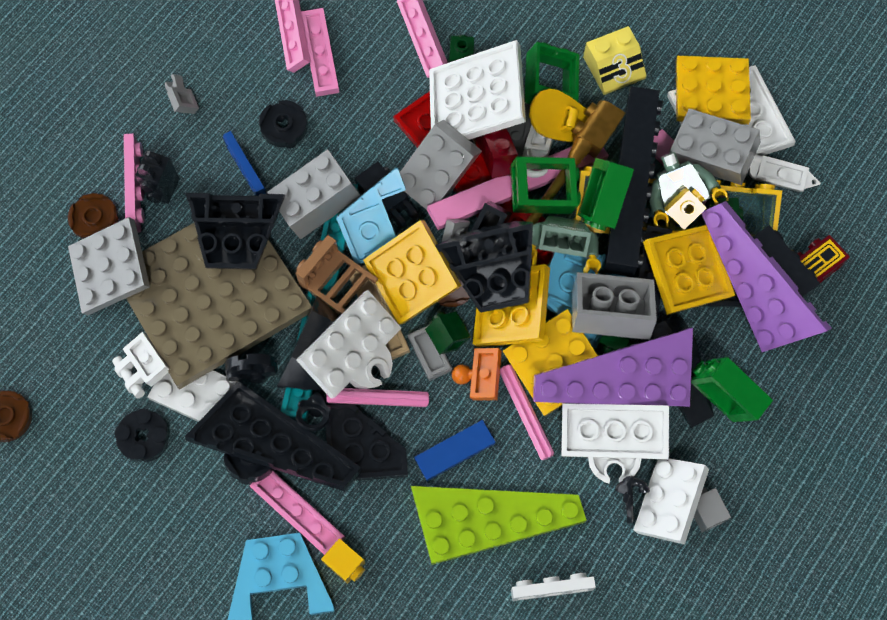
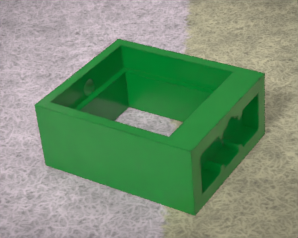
(556, 57)
(519, 185)
(605, 194)
(730, 390)

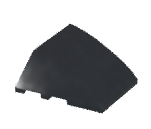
(233, 227)
(493, 264)
(317, 321)

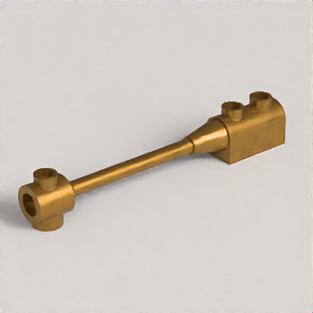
(589, 140)

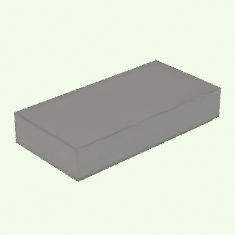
(428, 356)

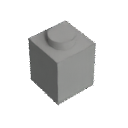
(710, 510)

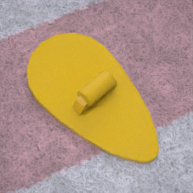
(556, 115)

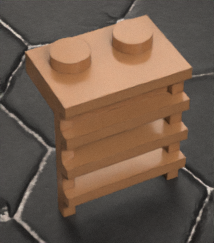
(321, 267)

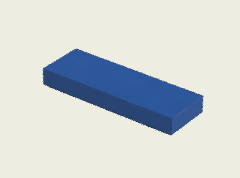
(243, 164)
(454, 450)

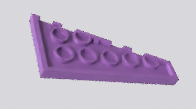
(763, 288)
(634, 375)

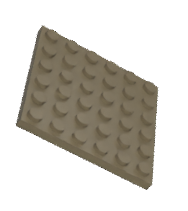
(209, 315)

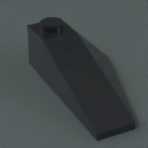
(700, 406)

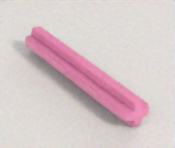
(381, 397)
(526, 412)

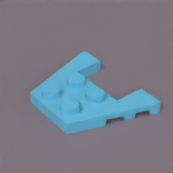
(366, 220)
(561, 281)
(277, 565)

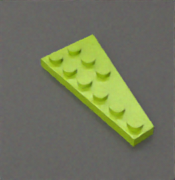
(476, 520)

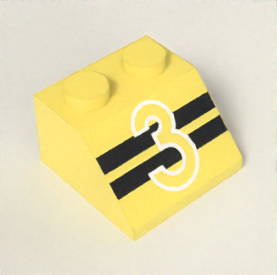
(615, 60)

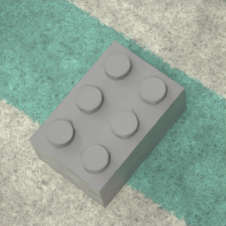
(716, 145)
(438, 164)
(315, 194)
(613, 306)

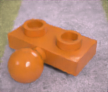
(483, 375)

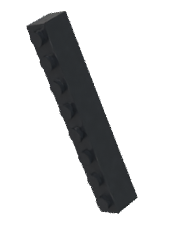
(636, 153)

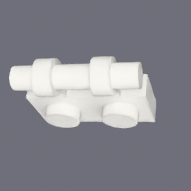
(147, 362)

